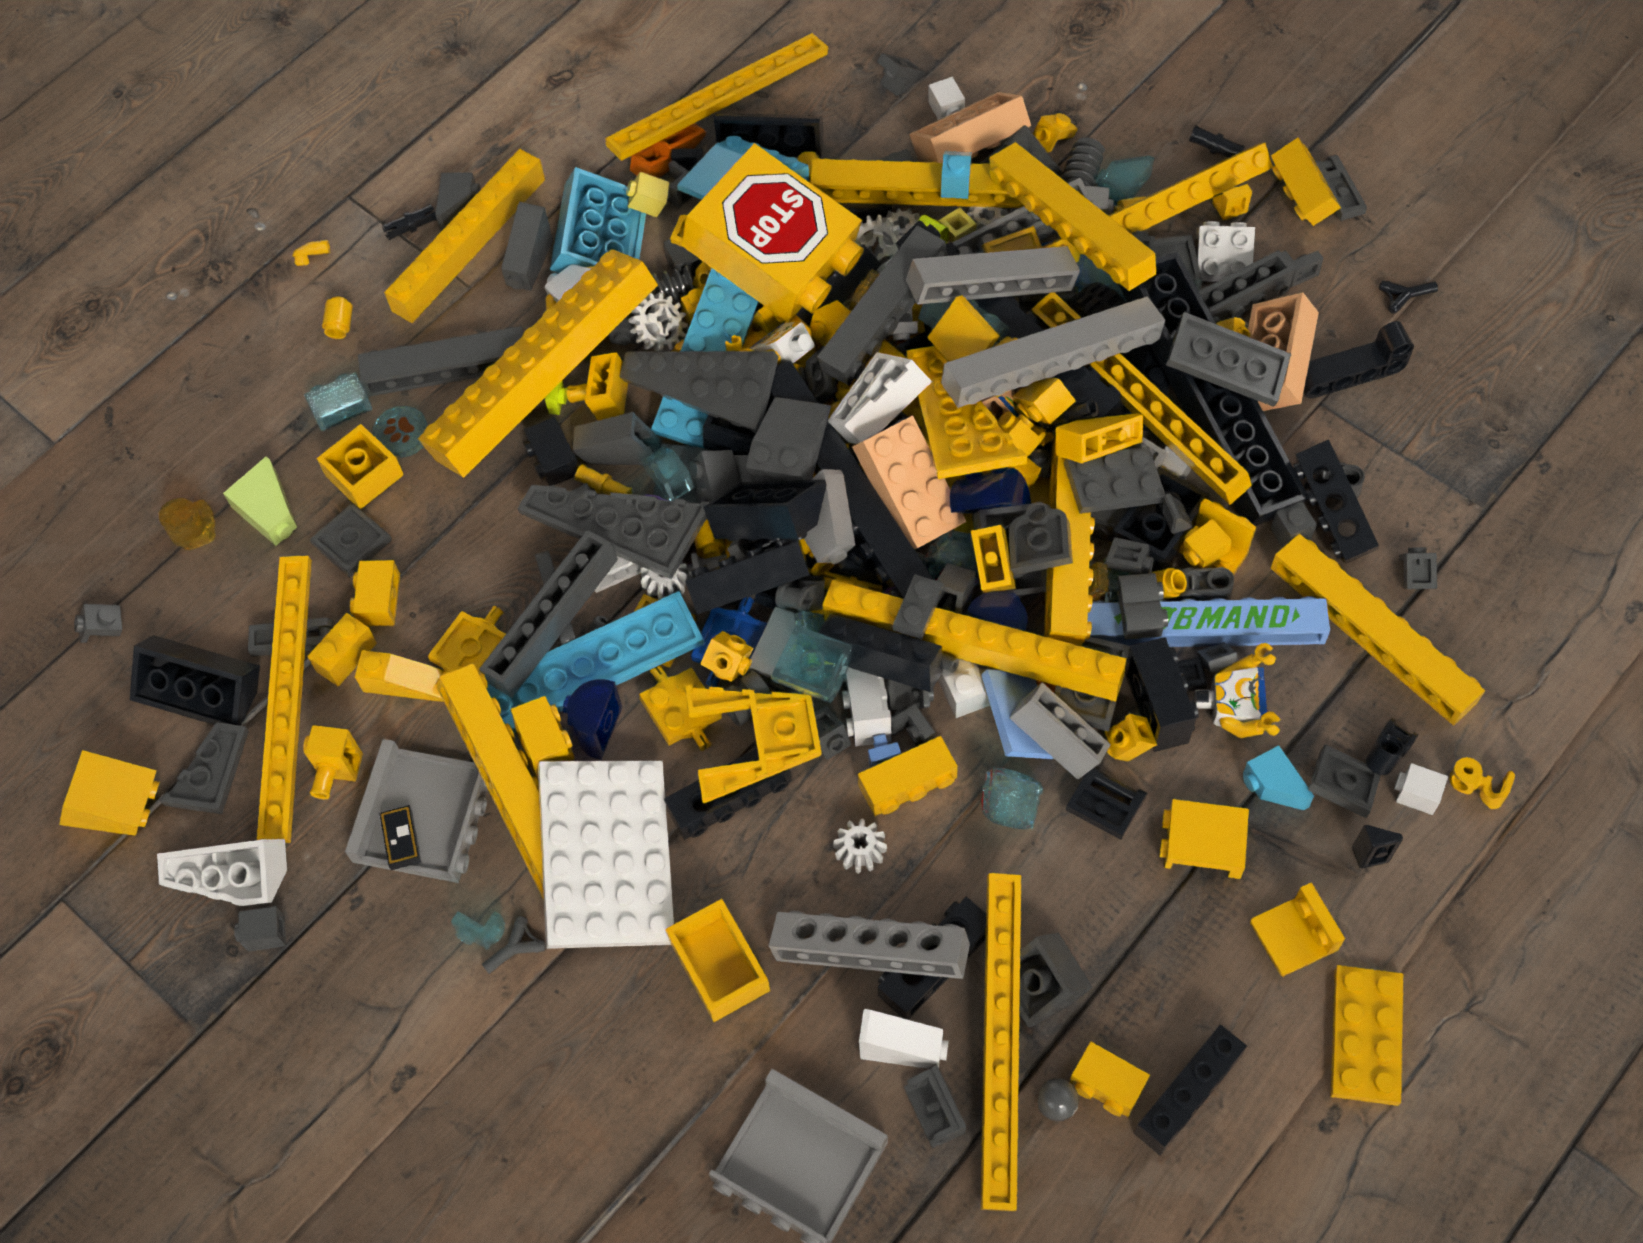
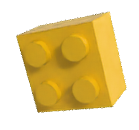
(360, 466)
(541, 733)

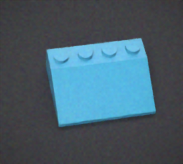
(721, 160)
(594, 222)

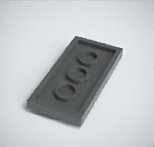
(1228, 359)

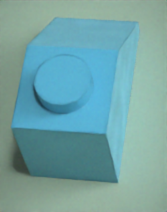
(955, 174)
(1277, 780)

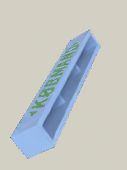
(1228, 621)

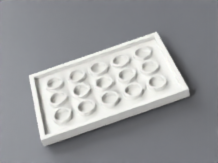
(604, 853)

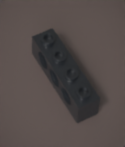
(1324, 458)
(694, 823)
(907, 998)
(1190, 1090)

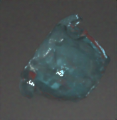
(951, 548)
(1011, 798)

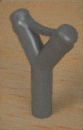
(515, 946)

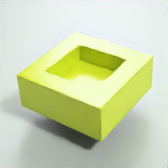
(556, 398)

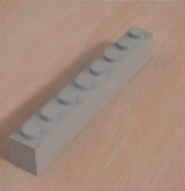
(1052, 352)

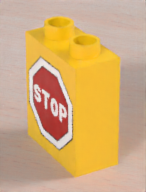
(773, 234)

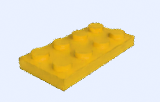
(1367, 1035)

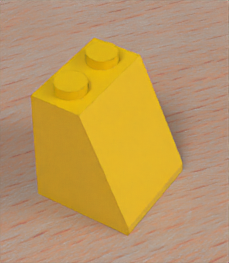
(108, 795)

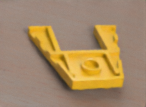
(782, 729)

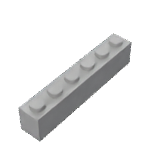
(992, 274)

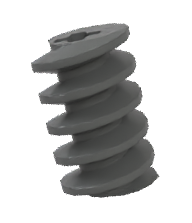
(1084, 161)
(674, 285)

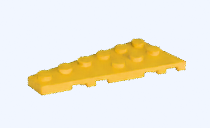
(962, 437)

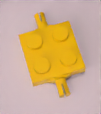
(467, 641)
(669, 707)

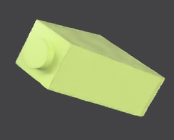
(262, 502)

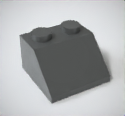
(1048, 979)

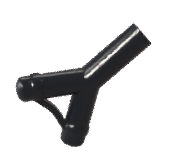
(1405, 293)

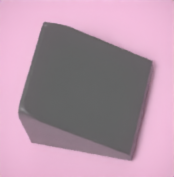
(1175, 514)

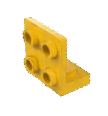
(1236, 527)
(1298, 931)

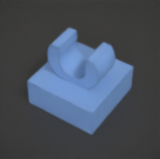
(882, 750)

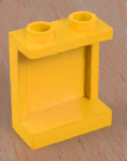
(1205, 836)

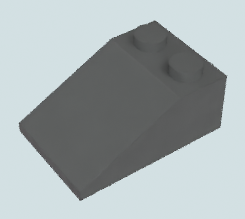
(788, 441)

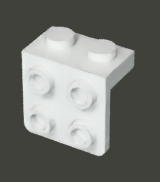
(1224, 249)

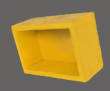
(718, 960)

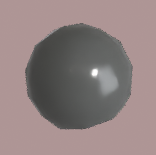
(1058, 1099)

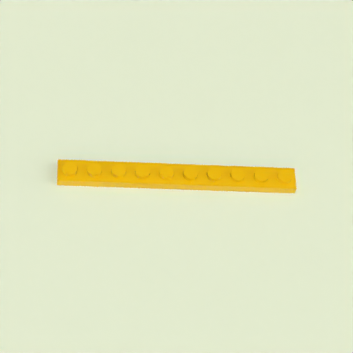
(716, 96)
(1187, 192)
(284, 699)
(1001, 1043)

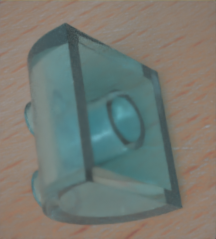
(813, 664)

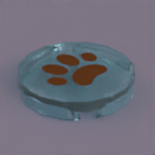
(400, 429)

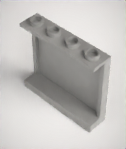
(445, 806)
(799, 1160)

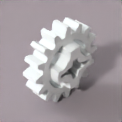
(886, 246)
(655, 325)

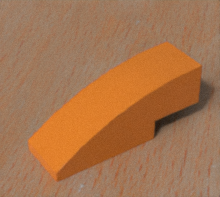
(655, 158)

